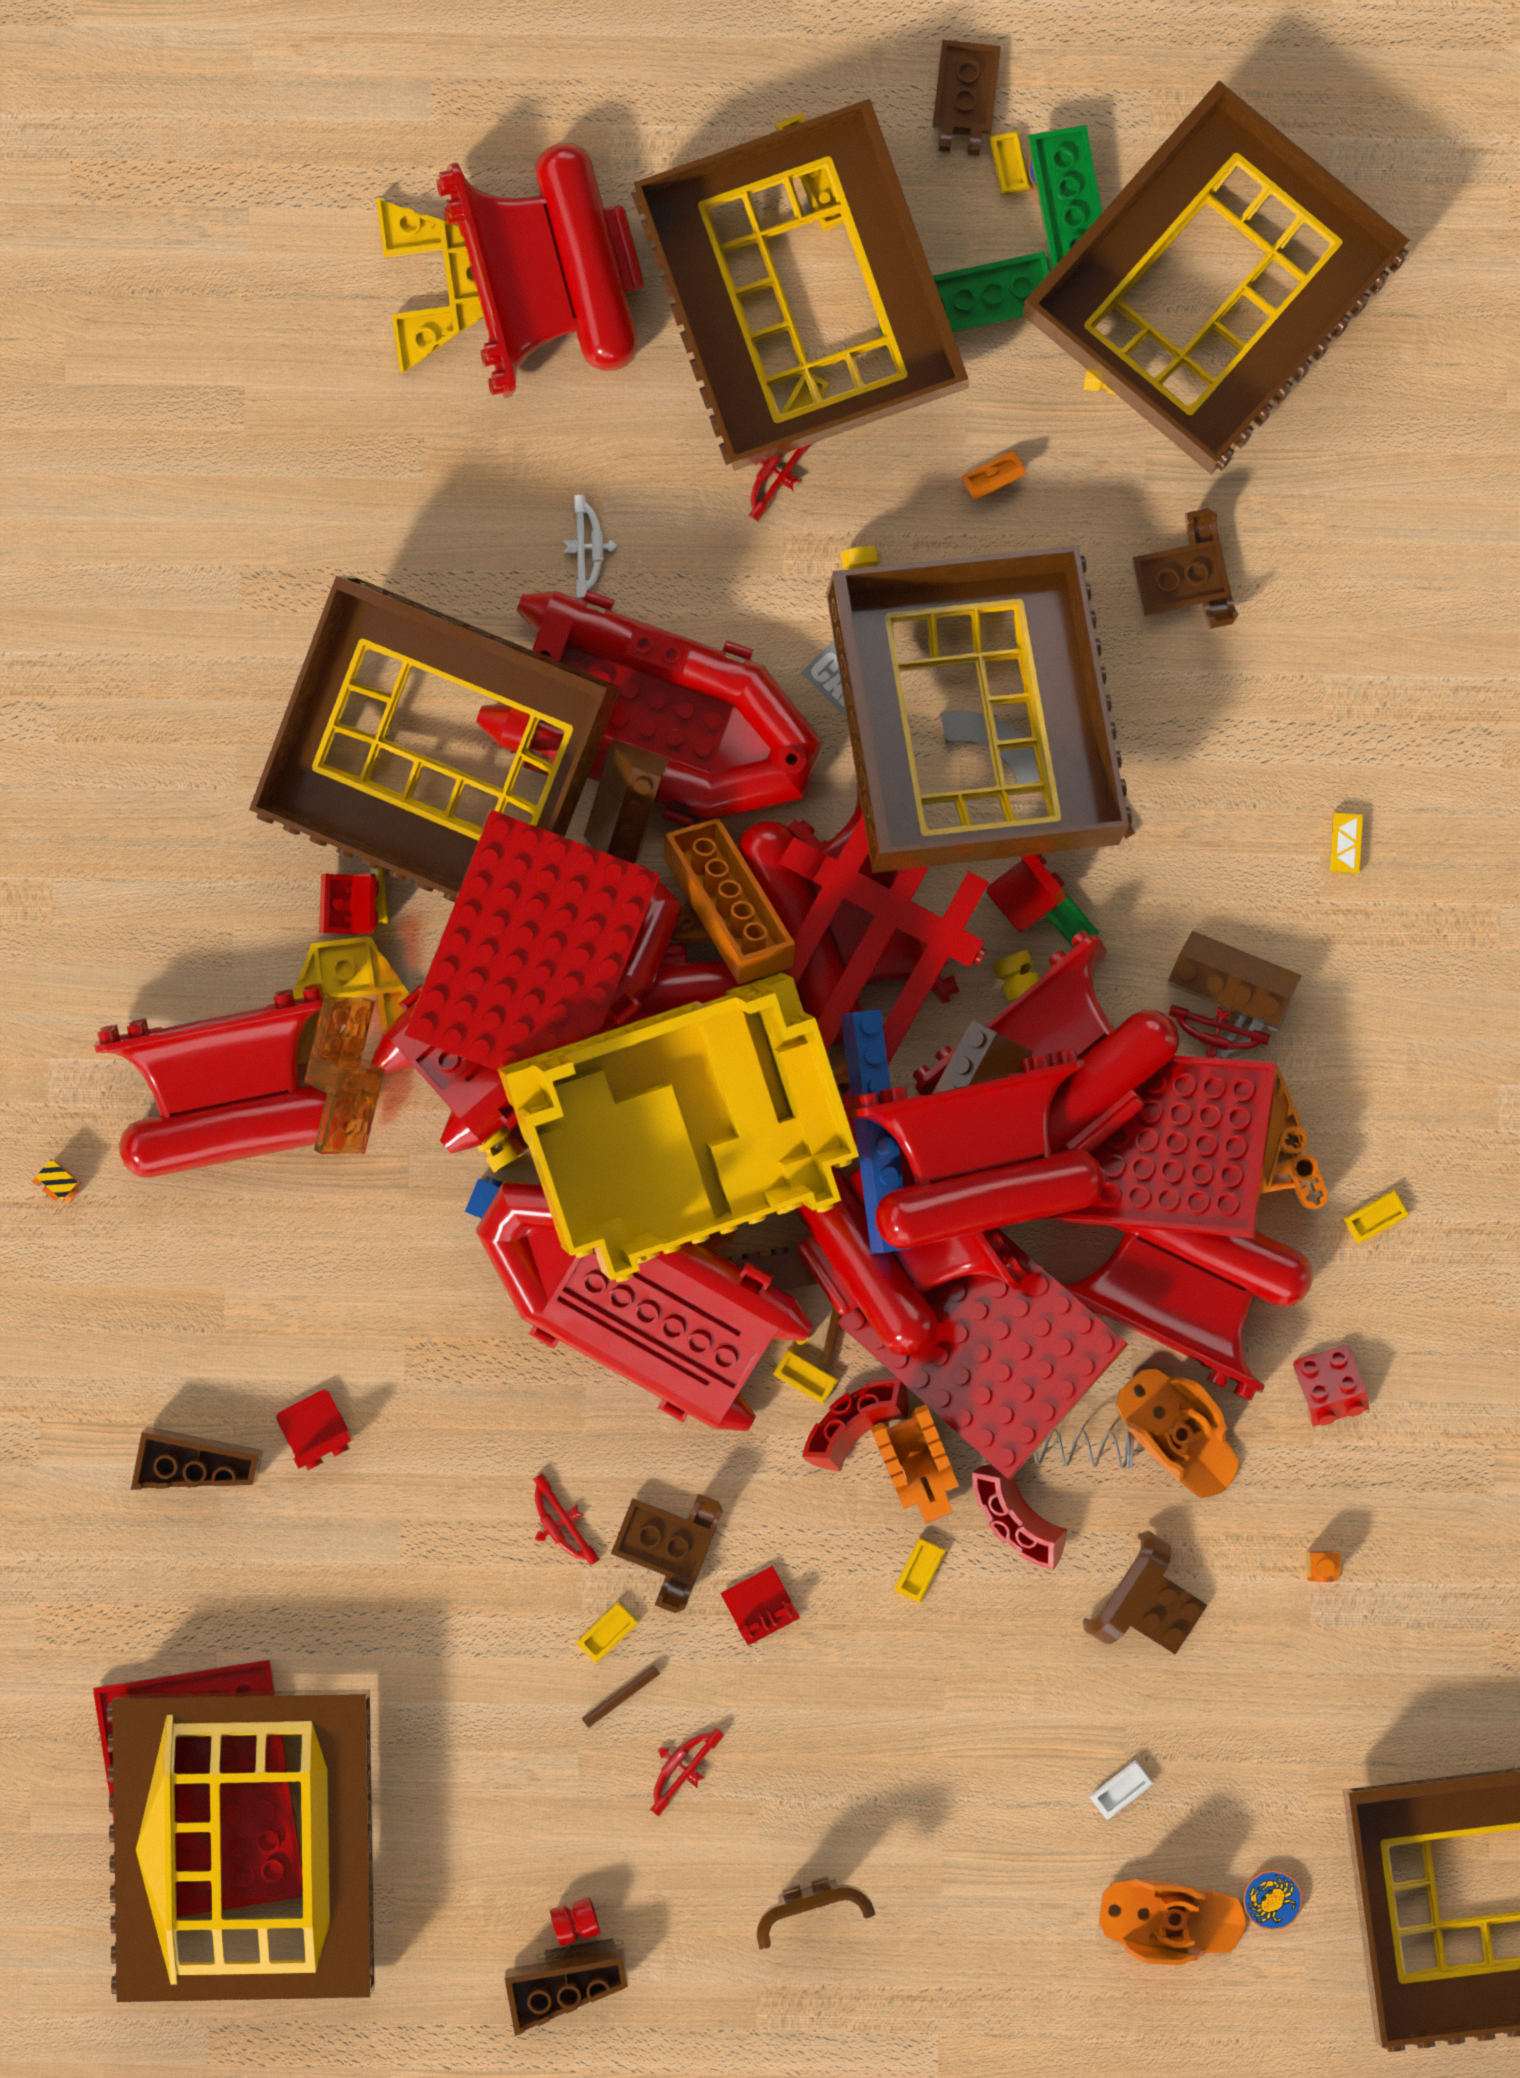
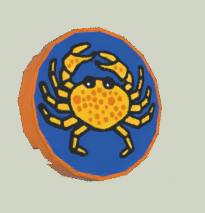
(1272, 1899)

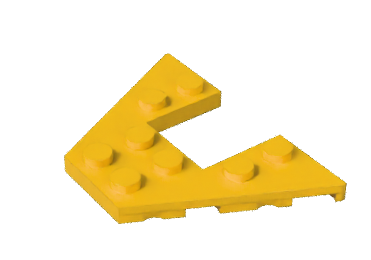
(427, 330)
(349, 970)

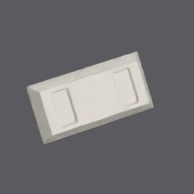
(1121, 1790)

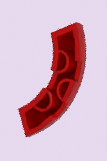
(851, 1418)
(1015, 1520)

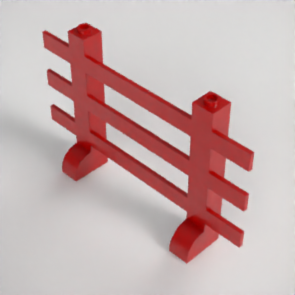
(892, 909)

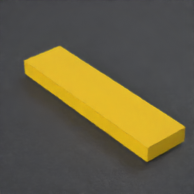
(816, 184)

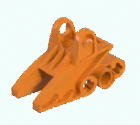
(1283, 1122)
(911, 1449)

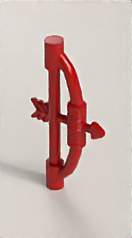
(784, 477)
(1214, 1041)
(552, 1528)
(675, 1760)

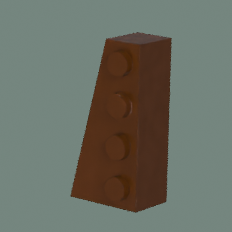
(785, 1267)
(191, 1461)
(562, 1986)

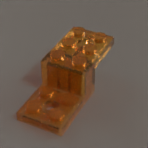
(344, 1075)

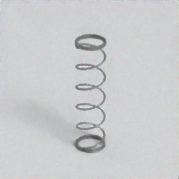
(1129, 1449)

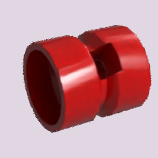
(575, 1921)

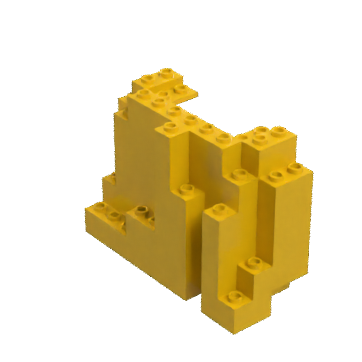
(683, 1125)

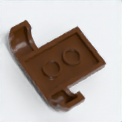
(1188, 574)
(669, 1545)
(1148, 1601)
(799, 1900)

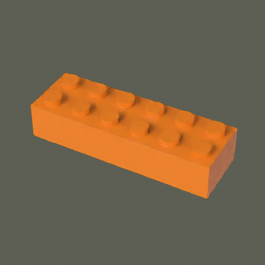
(729, 900)

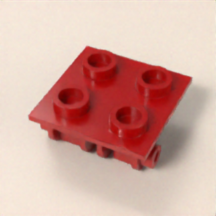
(760, 1605)

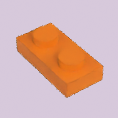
(993, 475)

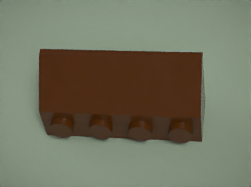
(625, 800)
(1234, 980)
(981, 1058)

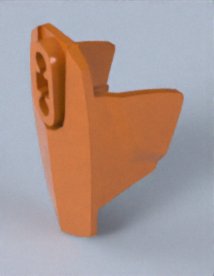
(1187, 1435)
(1179, 1924)

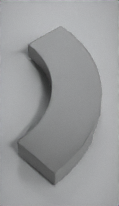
(971, 727)

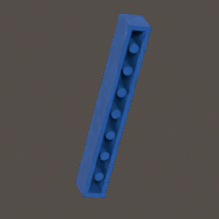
(876, 1146)

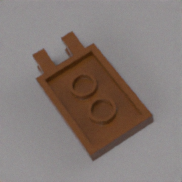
(965, 92)

